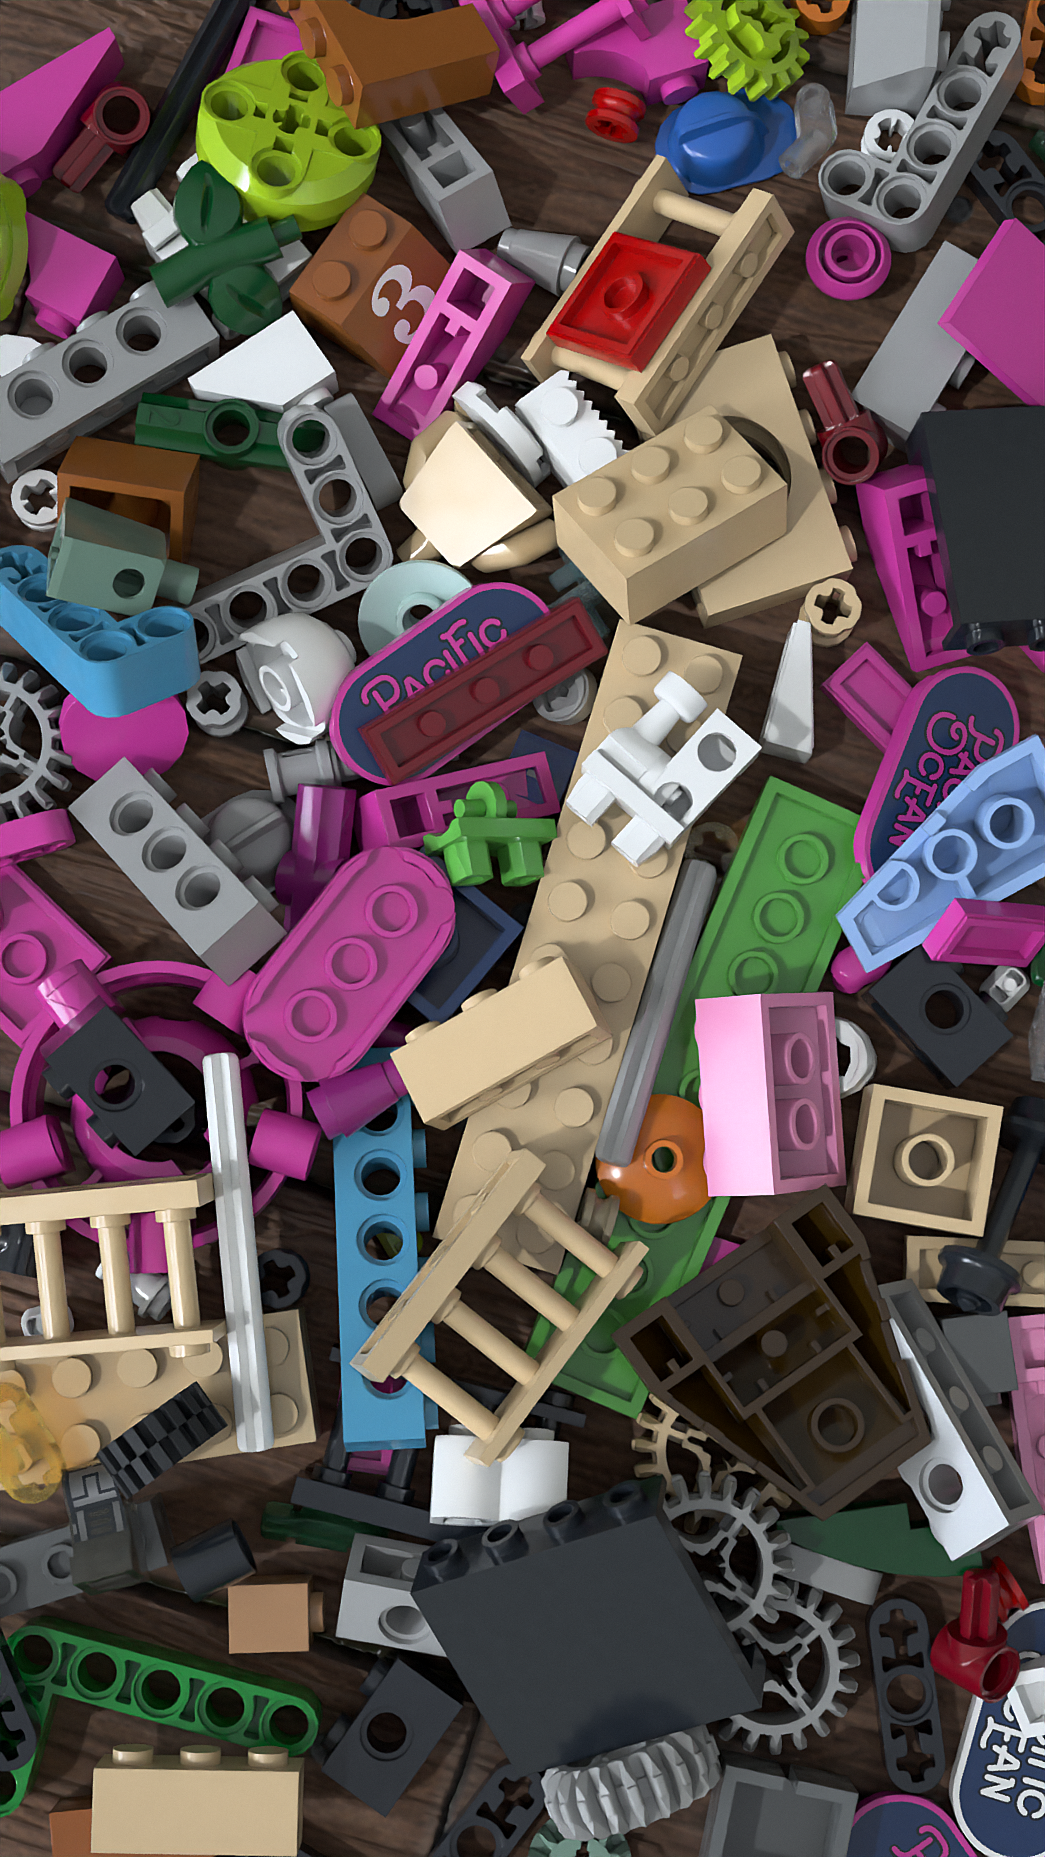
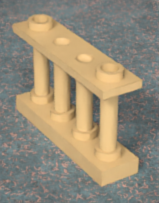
(738, 261)
(109, 1210)
(435, 1298)

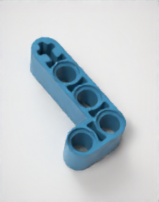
(99, 661)

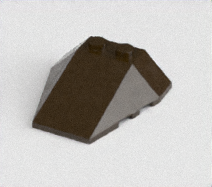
(788, 1359)

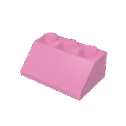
(770, 1093)

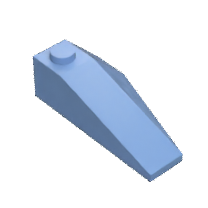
(972, 846)

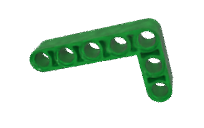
(132, 1694)

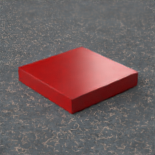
(628, 301)

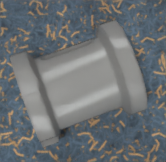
(211, 721)

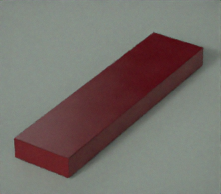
(483, 690)

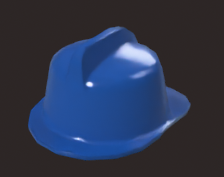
(726, 140)

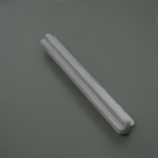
(655, 1013)

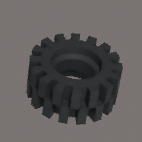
(161, 1439)

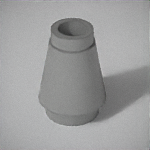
(544, 256)

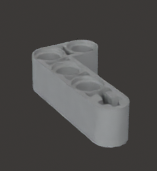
(935, 131)

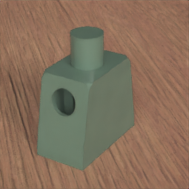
(113, 562)

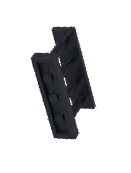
(393, 1499)

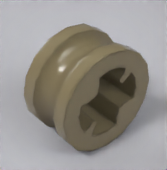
(598, 1215)

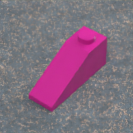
(45, 108)
(453, 339)
(908, 562)
(411, 810)

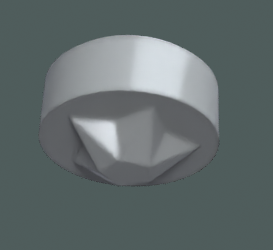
(569, 700)

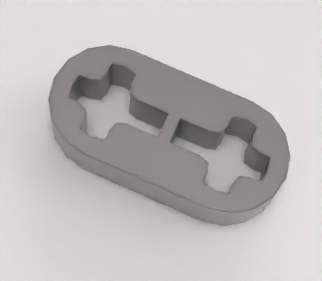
(365, 451)
(831, 1574)

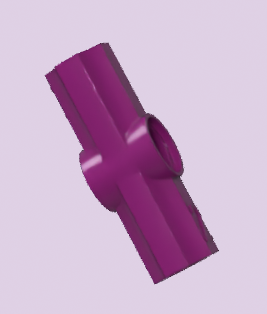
(318, 847)

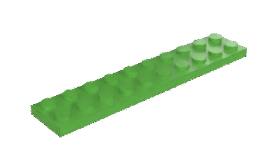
(762, 936)

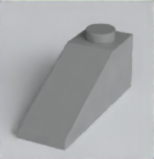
(447, 177)

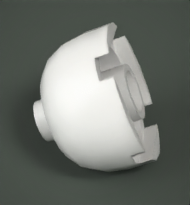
(296, 670)

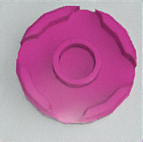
(145, 737)

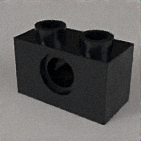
(103, 1039)
(946, 1053)
(379, 1769)

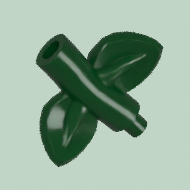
(224, 253)

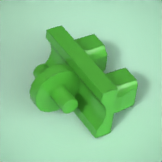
(486, 829)

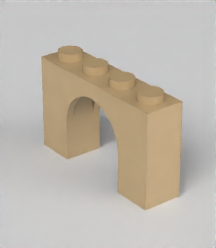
(753, 393)

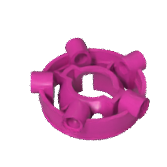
(36, 1146)

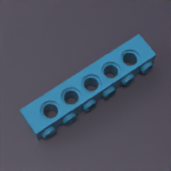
(371, 1417)

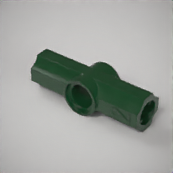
(195, 424)

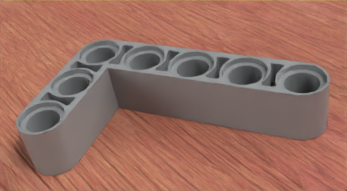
(323, 551)

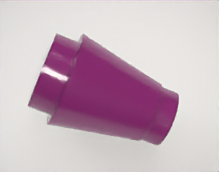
(356, 1097)

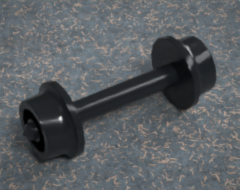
(977, 1276)

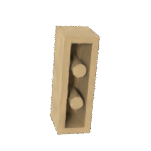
(500, 1042)
(198, 1802)

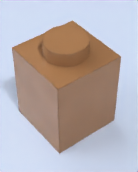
(274, 1614)

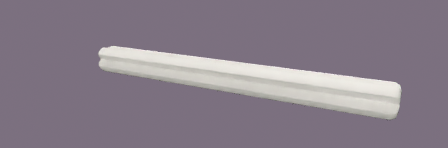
(238, 1252)

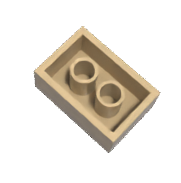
(670, 514)

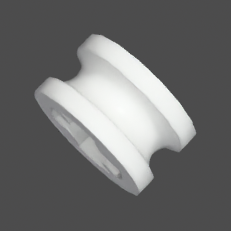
(884, 120)
(35, 482)

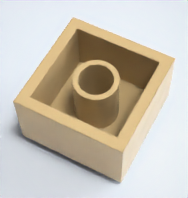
(923, 1160)

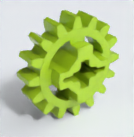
(745, 40)

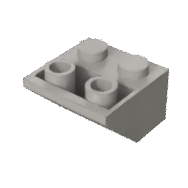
(895, 54)

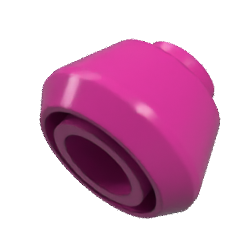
(848, 258)

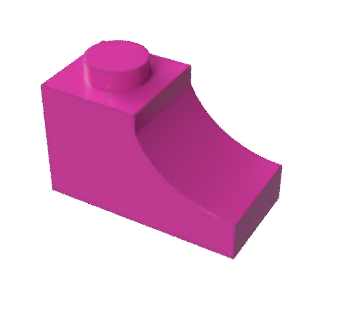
(656, 67)
(67, 277)

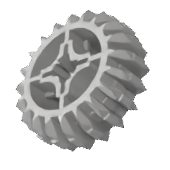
(40, 773)
(722, 1536)
(805, 1707)
(631, 1784)

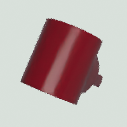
(98, 139)
(841, 420)
(974, 1646)

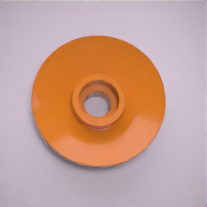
(657, 1195)

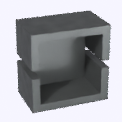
(772, 1815)

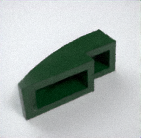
(876, 1537)

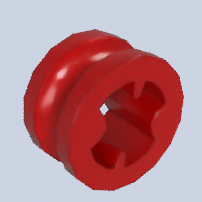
(615, 115)
(1010, 1592)

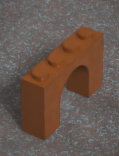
(395, 66)

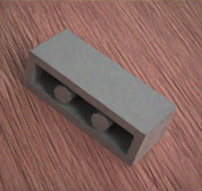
(917, 353)

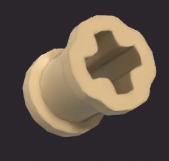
(847, 611)

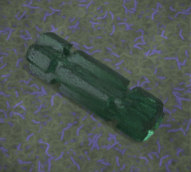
(314, 1527)

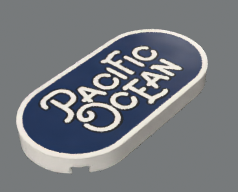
(997, 1771)

